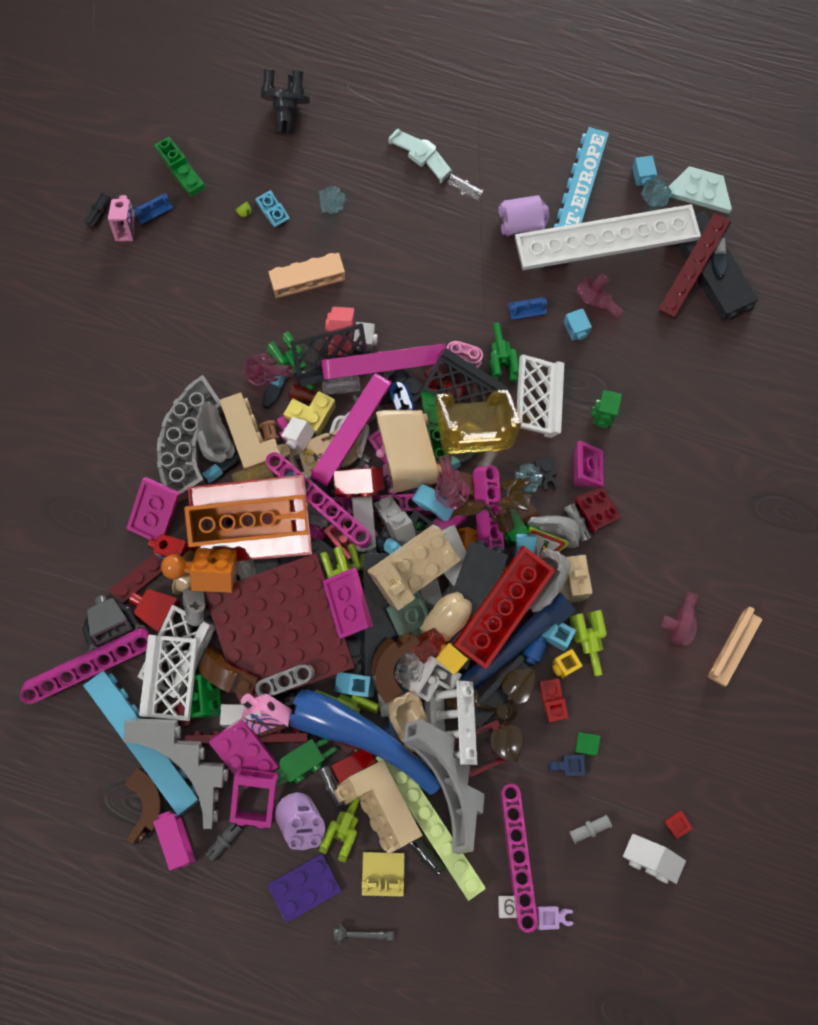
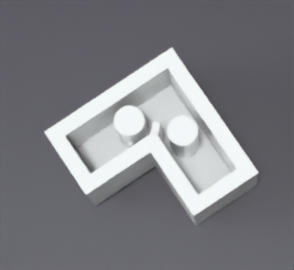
(433, 675)
(654, 858)

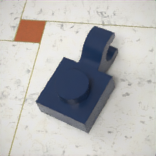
(572, 765)

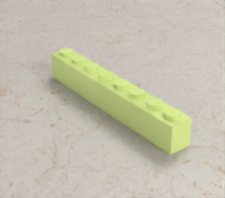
(436, 833)

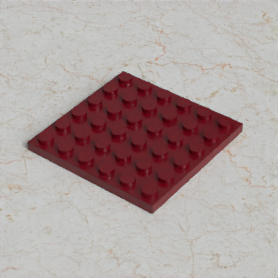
(280, 623)

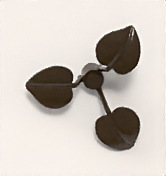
(504, 518)
(510, 739)

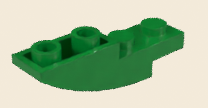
(179, 167)
(428, 404)

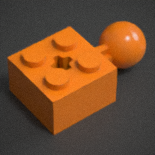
(210, 571)

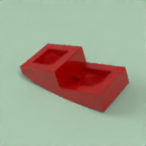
(553, 699)
(353, 764)

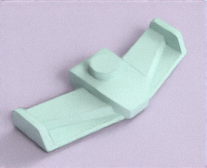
(422, 152)

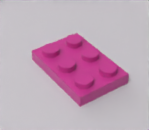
(152, 509)
(347, 603)
(242, 749)

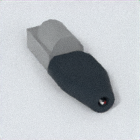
(720, 259)

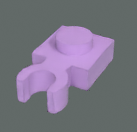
(550, 917)

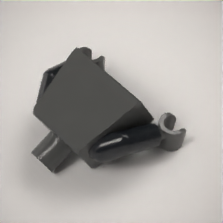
(108, 621)

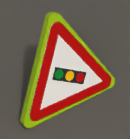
(547, 540)

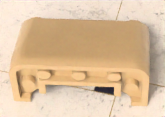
(408, 448)

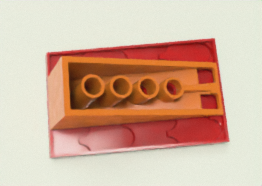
(265, 513)

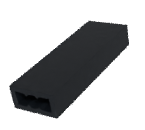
(729, 293)
(478, 576)
(377, 604)

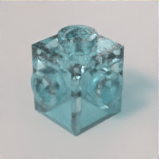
(656, 192)
(327, 202)
(530, 470)

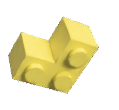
(316, 414)

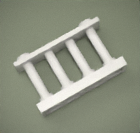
(466, 718)

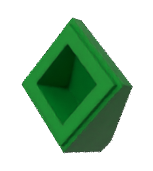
(587, 744)

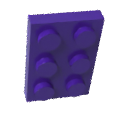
(304, 888)

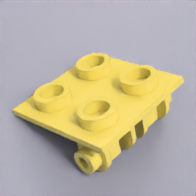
(383, 874)

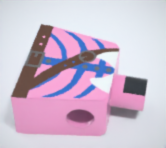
(120, 211)
(264, 714)

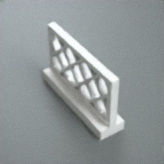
(553, 398)
(204, 635)
(152, 678)

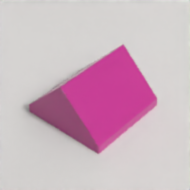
(588, 465)

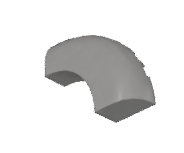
(178, 439)

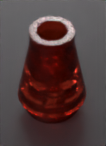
(301, 394)

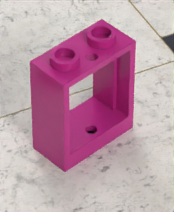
(255, 779)
(174, 840)

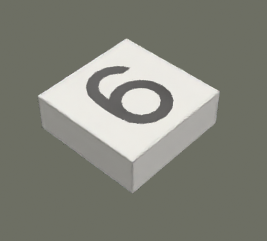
(506, 907)

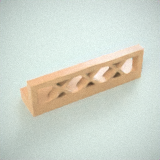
(735, 647)

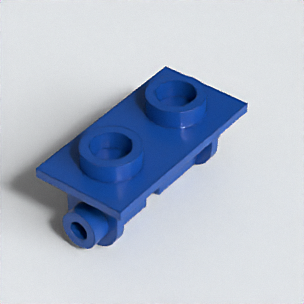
(153, 208)
(527, 308)

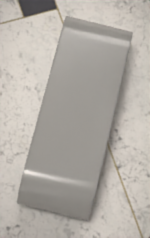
(364, 515)
(294, 676)

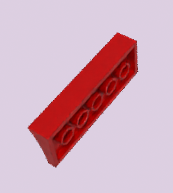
(504, 607)

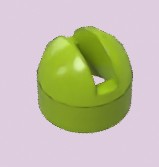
(244, 209)

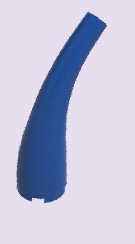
(338, 722)

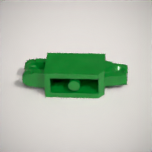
(303, 760)

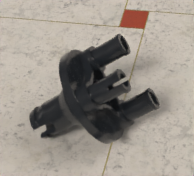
(284, 100)

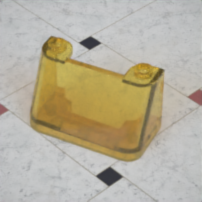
(477, 424)

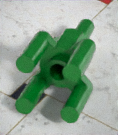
(502, 356)
(287, 357)

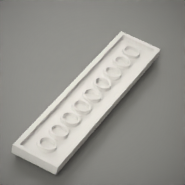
(607, 237)

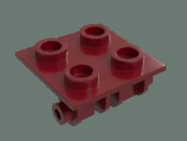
(597, 508)

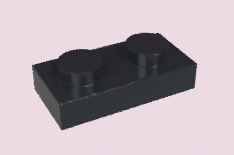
(413, 385)

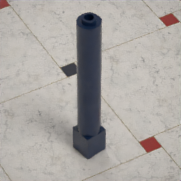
(555, 613)

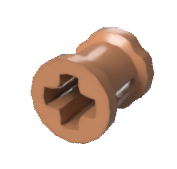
(269, 431)

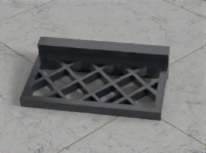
(468, 371)
(315, 375)

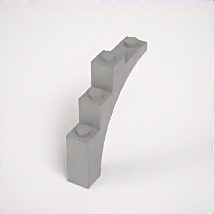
(402, 530)
(205, 776)
(463, 801)

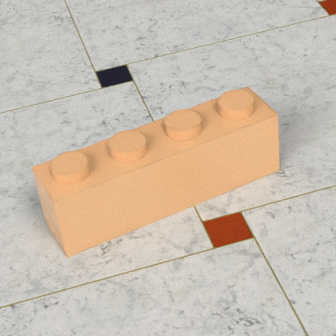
(307, 275)

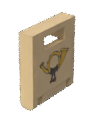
(311, 454)

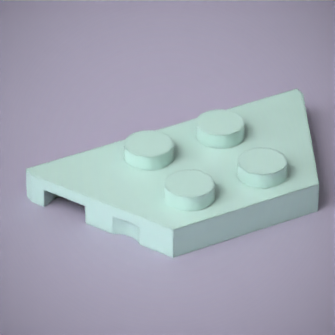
(702, 189)

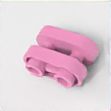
(468, 352)

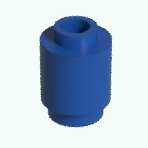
(535, 651)

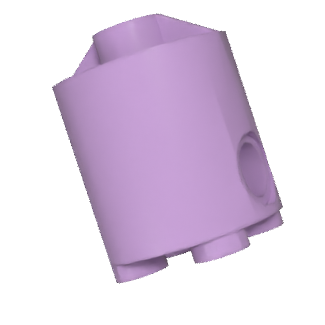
(523, 215)
(300, 821)

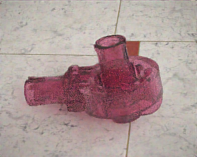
(594, 293)
(264, 369)
(448, 485)
(685, 626)

